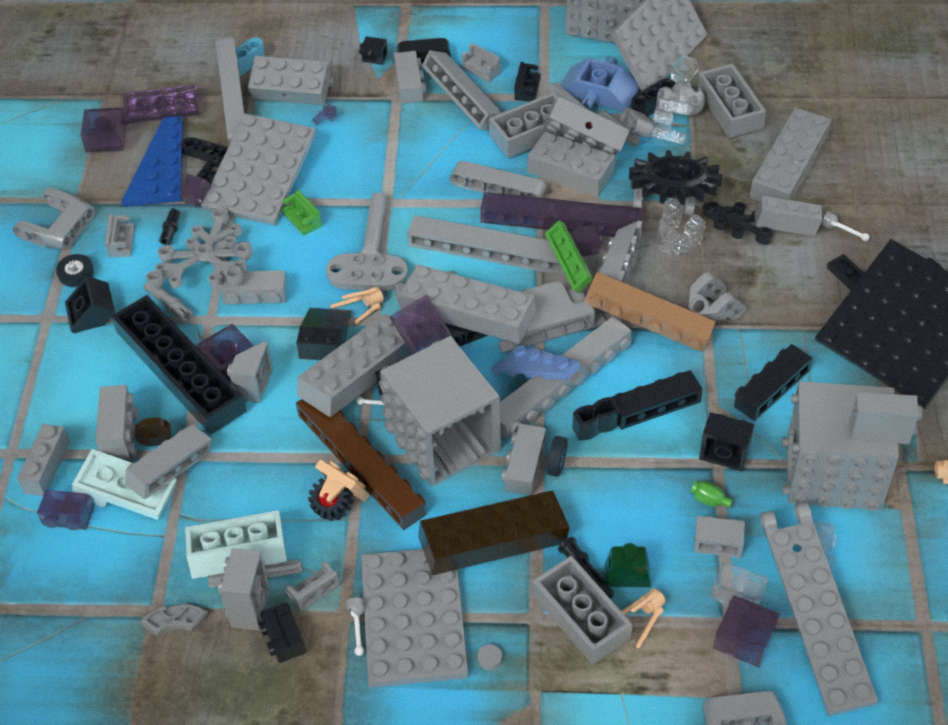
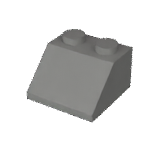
(251, 372)

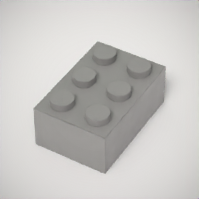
(116, 422)
(244, 588)

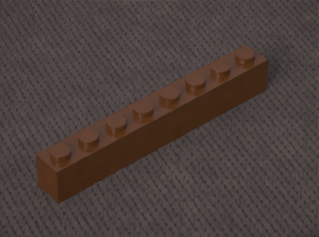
(365, 464)

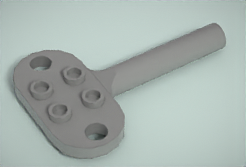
(368, 267)

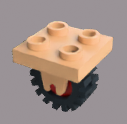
(335, 493)

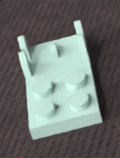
(105, 481)

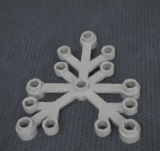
(207, 253)

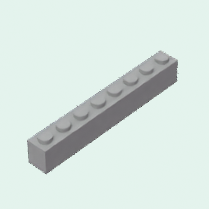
(483, 244)
(541, 394)

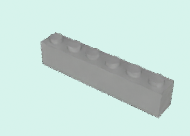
(460, 88)

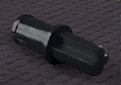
(169, 227)

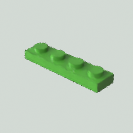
(568, 256)

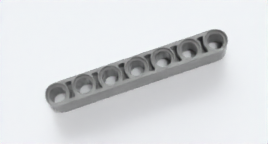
(230, 84)

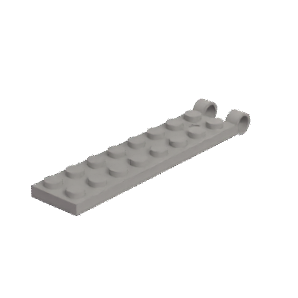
(819, 614)

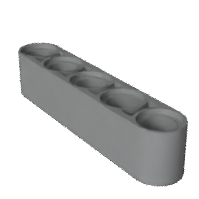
(493, 180)

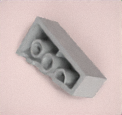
(622, 252)

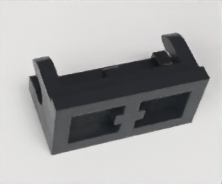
(526, 83)

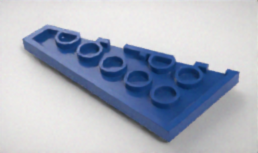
(160, 170)

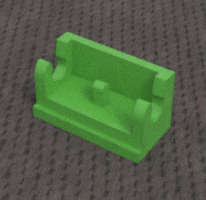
(302, 213)

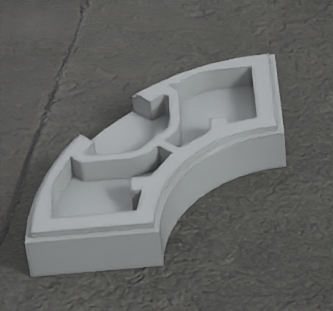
(176, 617)

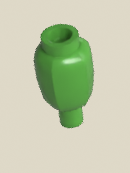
(710, 494)

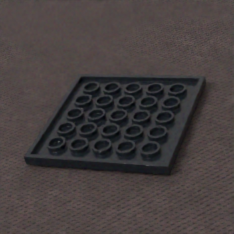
(895, 323)

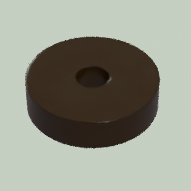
(152, 431)

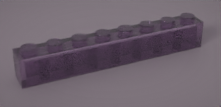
(545, 212)

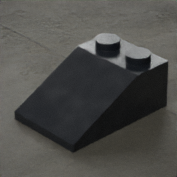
(322, 332)

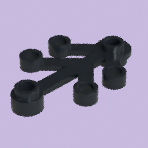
(736, 222)

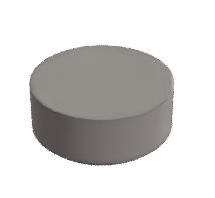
(489, 657)

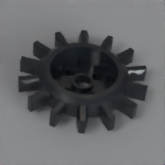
(675, 177)

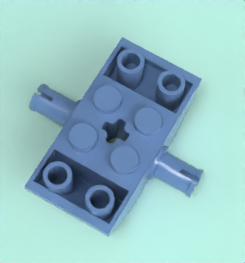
(601, 83)

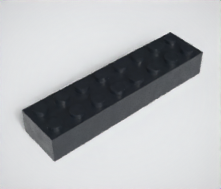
(179, 364)

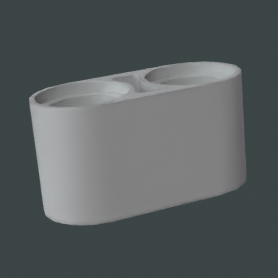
(636, 122)

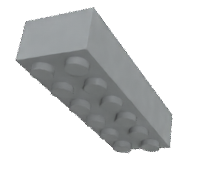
(791, 156)
(472, 303)
(352, 367)

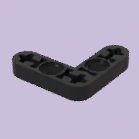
(194, 147)

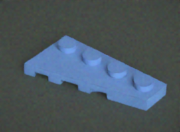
(535, 363)

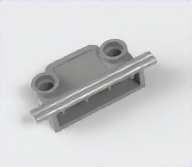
(556, 315)

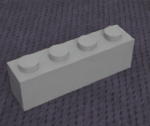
(167, 461)

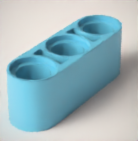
(247, 53)

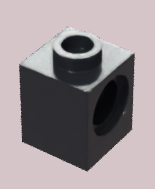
(373, 50)

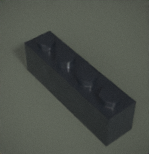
(772, 382)
(658, 398)

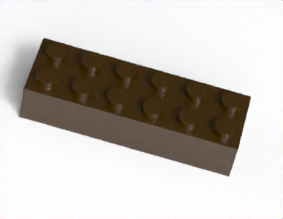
(492, 532)

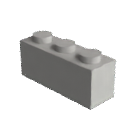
(409, 77)
(788, 215)
(256, 288)
(524, 459)
(43, 460)

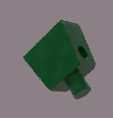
(627, 567)

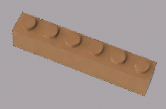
(649, 312)

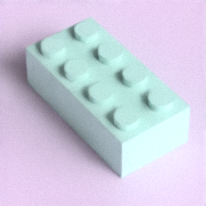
(212, 542)

